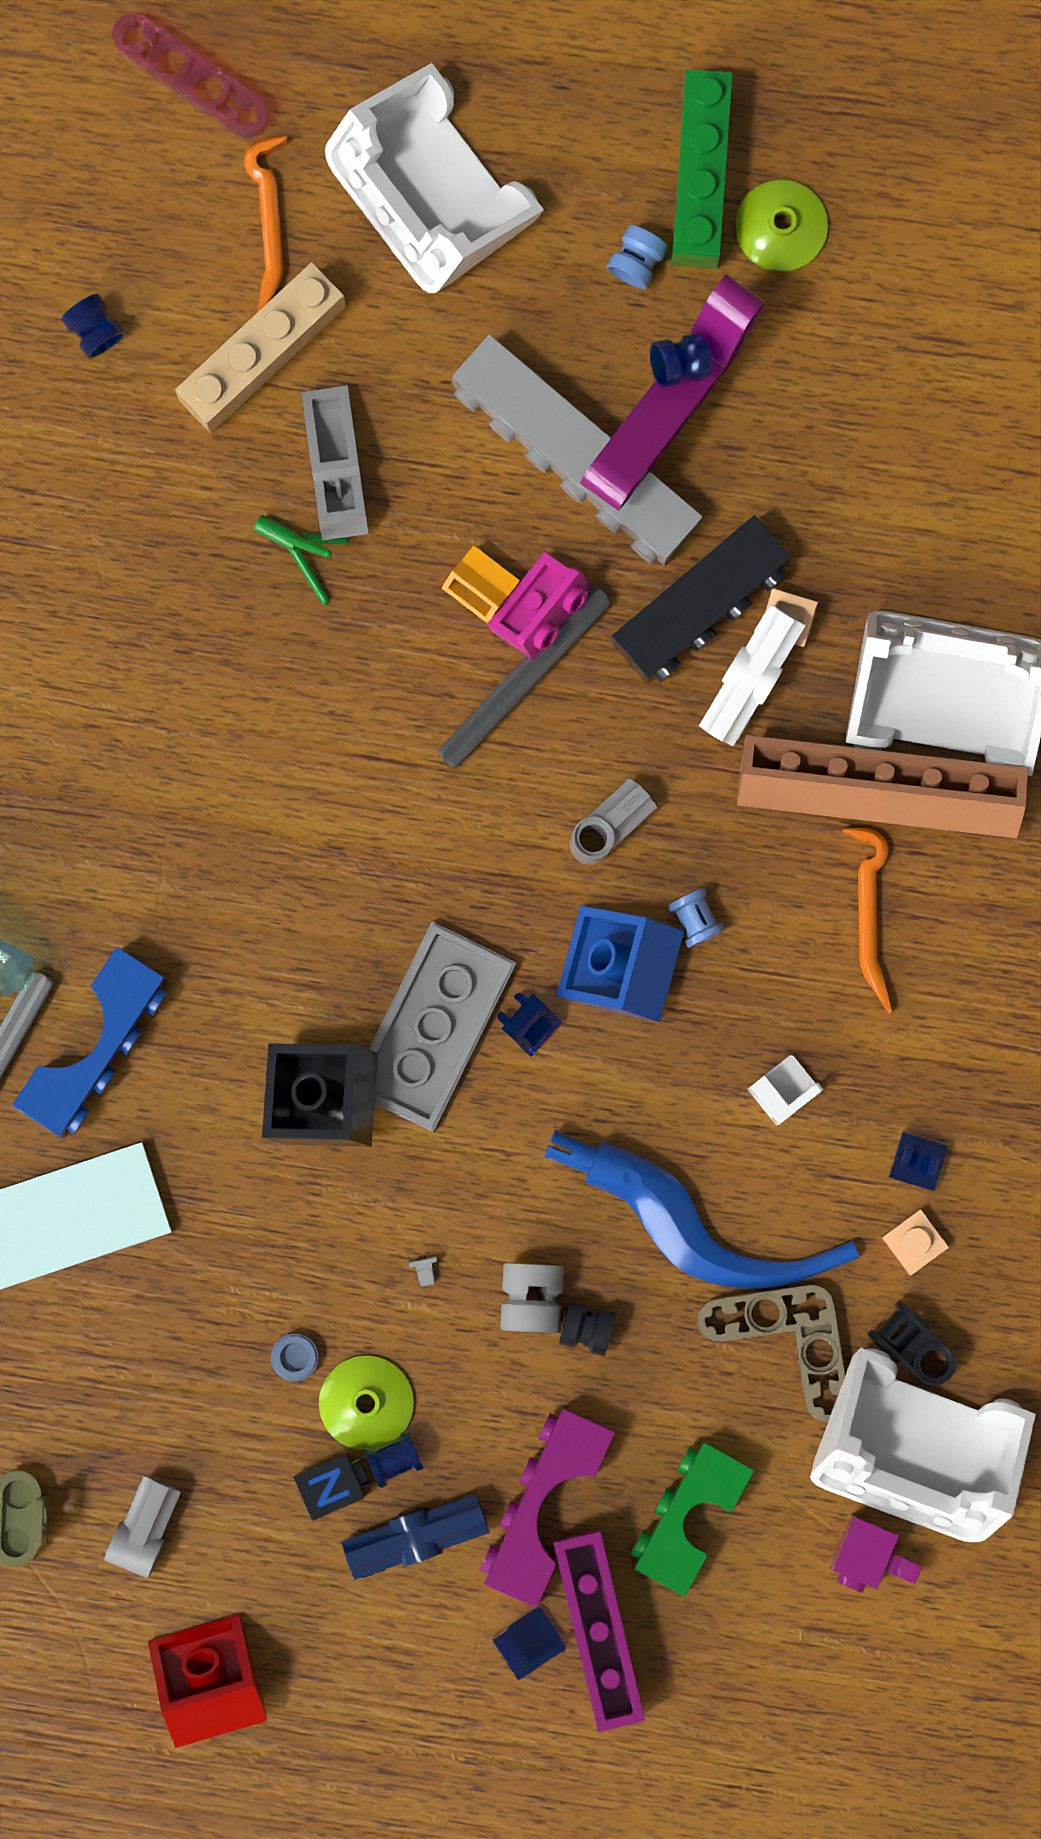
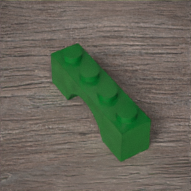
(701, 169)

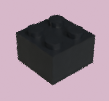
(319, 1094)

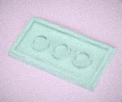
(79, 1214)

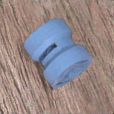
(637, 257)

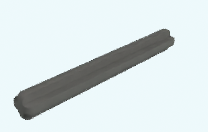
(520, 682)

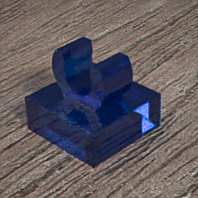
(530, 1024)
(917, 1161)

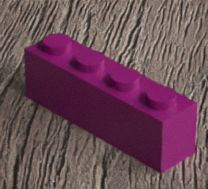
(598, 1630)

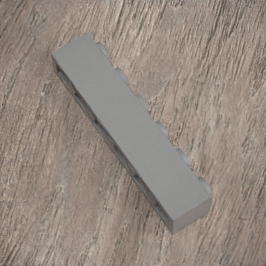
(568, 443)

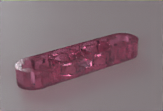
(193, 72)

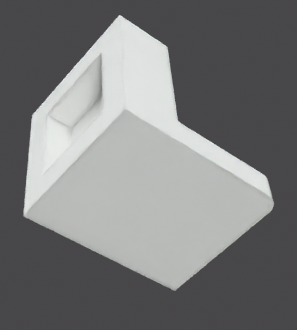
(784, 1090)

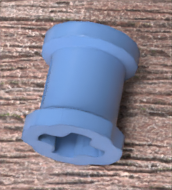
(696, 917)

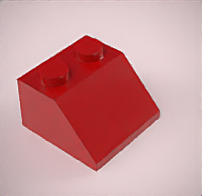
(206, 1681)

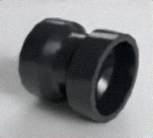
(587, 1327)

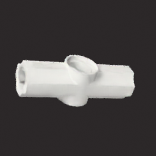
(752, 675)

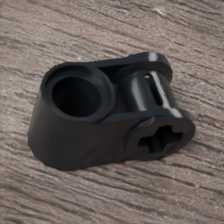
(912, 1344)

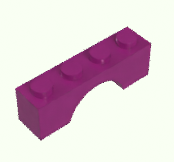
(571, 1450)

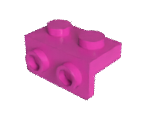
(540, 606)

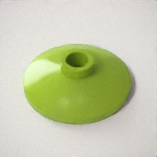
(781, 248)
(392, 1402)

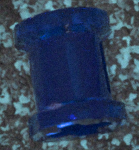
(393, 1459)

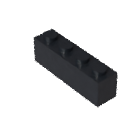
(700, 600)

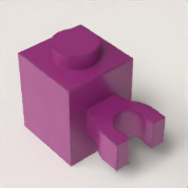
(867, 1554)

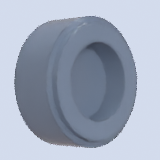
(294, 1357)

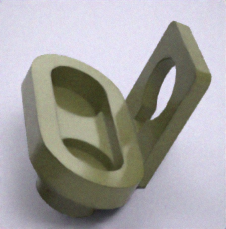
(22, 1518)

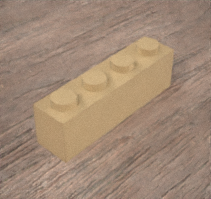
(260, 347)

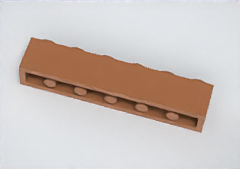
(882, 786)

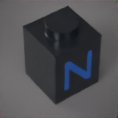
(332, 1485)

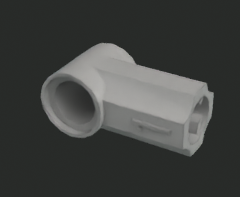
(613, 820)
(139, 1537)

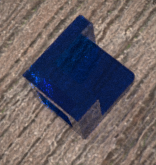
(529, 1642)

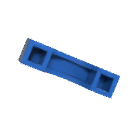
(126, 994)

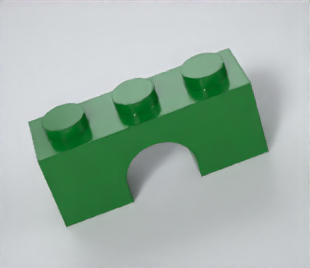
(706, 1478)

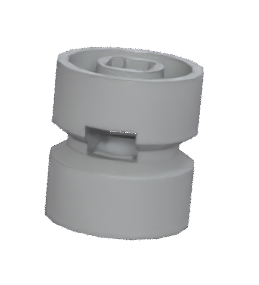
(532, 1315)

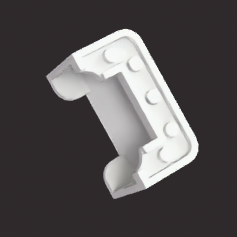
(424, 181)
(947, 689)
(922, 1452)

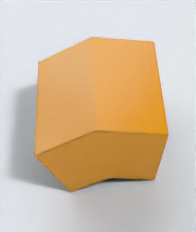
(480, 584)

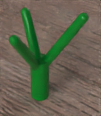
(294, 541)

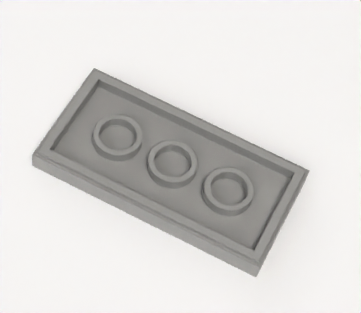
(436, 1024)

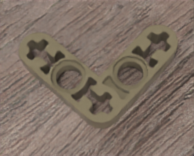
(804, 1330)

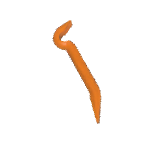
(269, 215)
(868, 910)

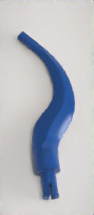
(674, 1222)

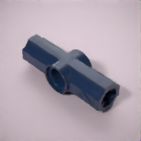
(415, 1536)

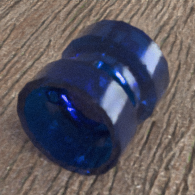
(94, 327)
(680, 360)

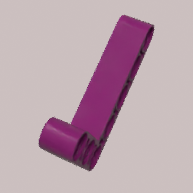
(665, 411)

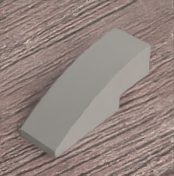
(334, 463)

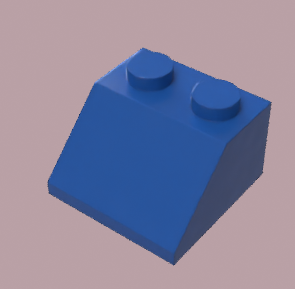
(620, 963)

